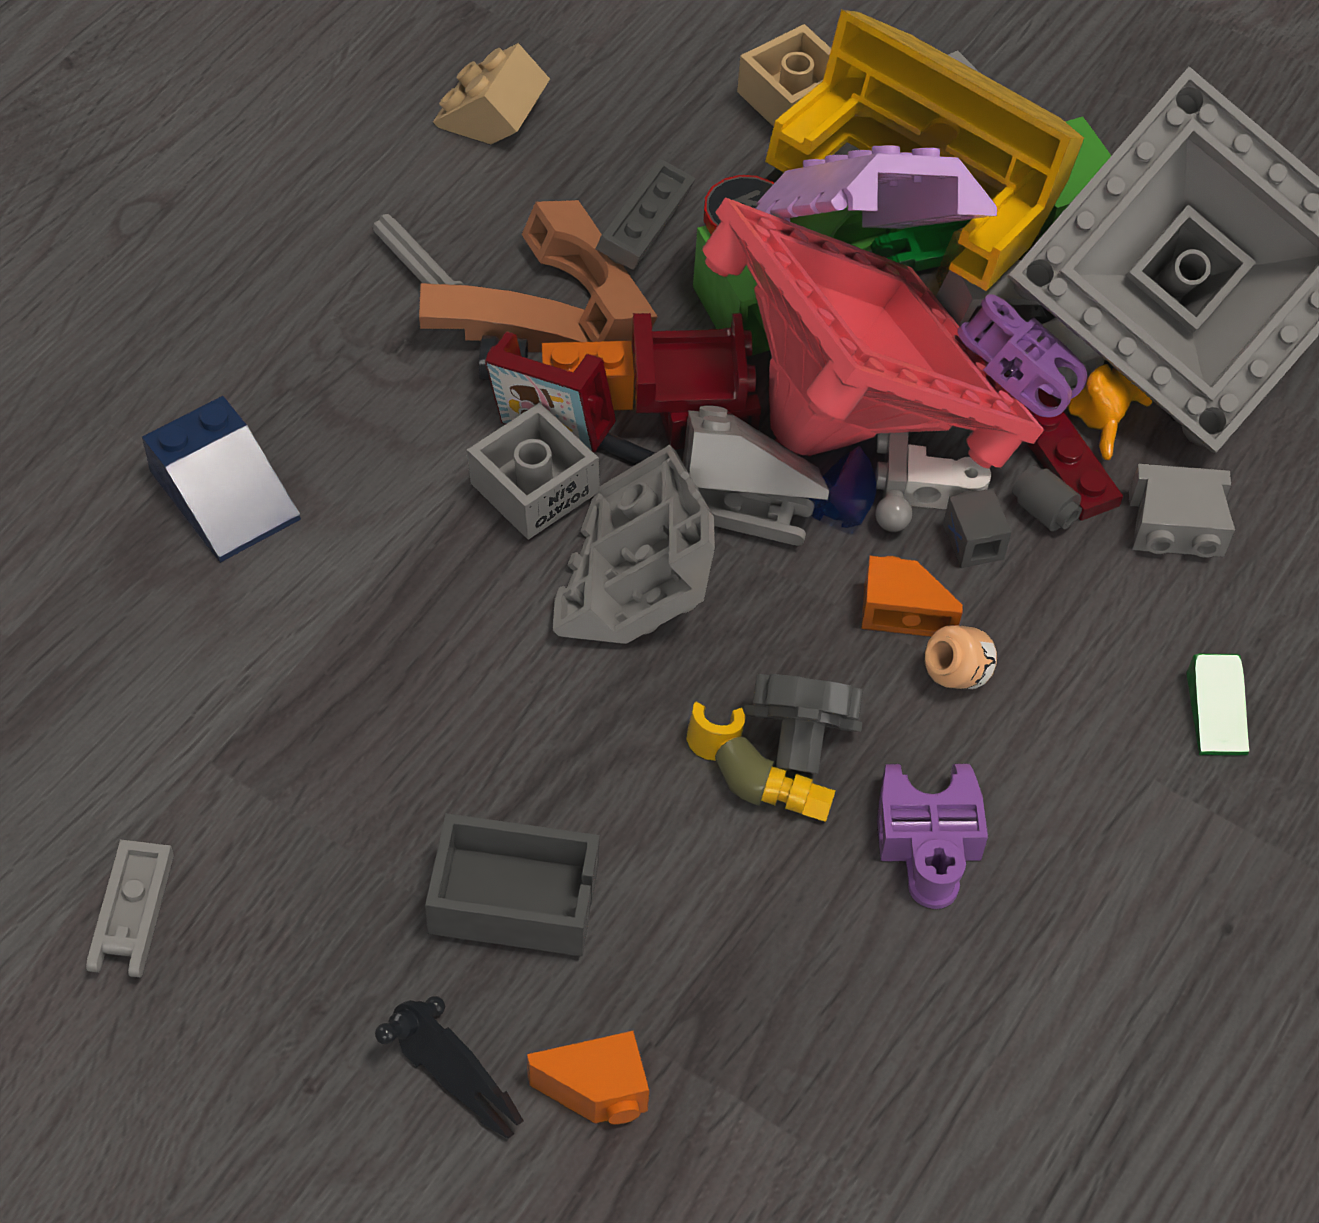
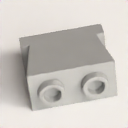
(1181, 510)

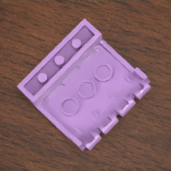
(884, 184)

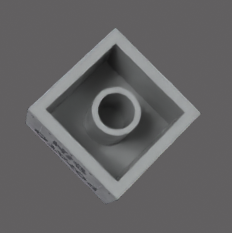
(534, 470)

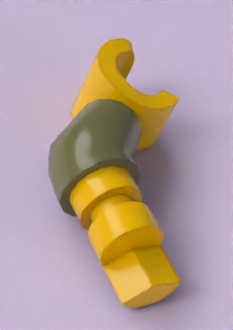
(750, 773)

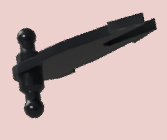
(448, 1060)

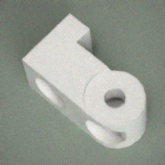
(936, 479)

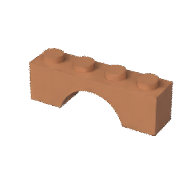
(566, 238)

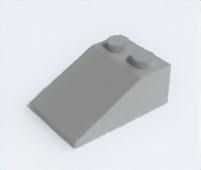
(735, 456)

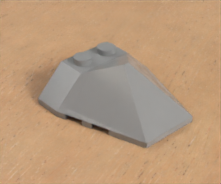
(641, 554)

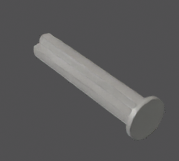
(410, 252)

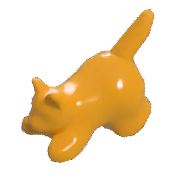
(1105, 403)

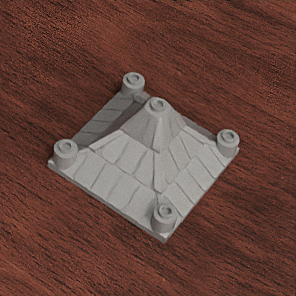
(1189, 261)

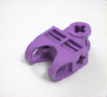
(1007, 343)
(932, 832)

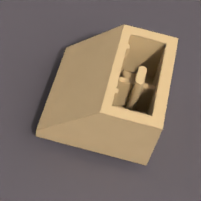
(493, 96)

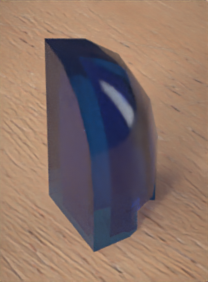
(850, 489)

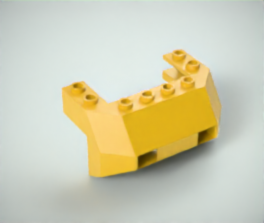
(909, 95)

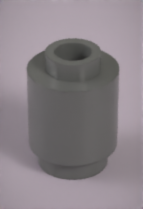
(1047, 498)

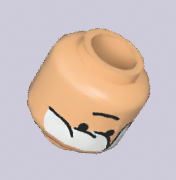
(960, 657)

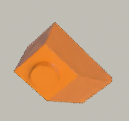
(906, 598)
(594, 1078)

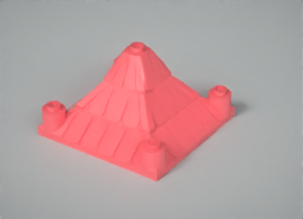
(859, 344)

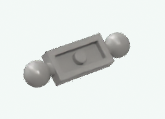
(893, 511)

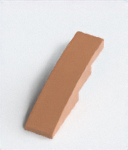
(497, 311)

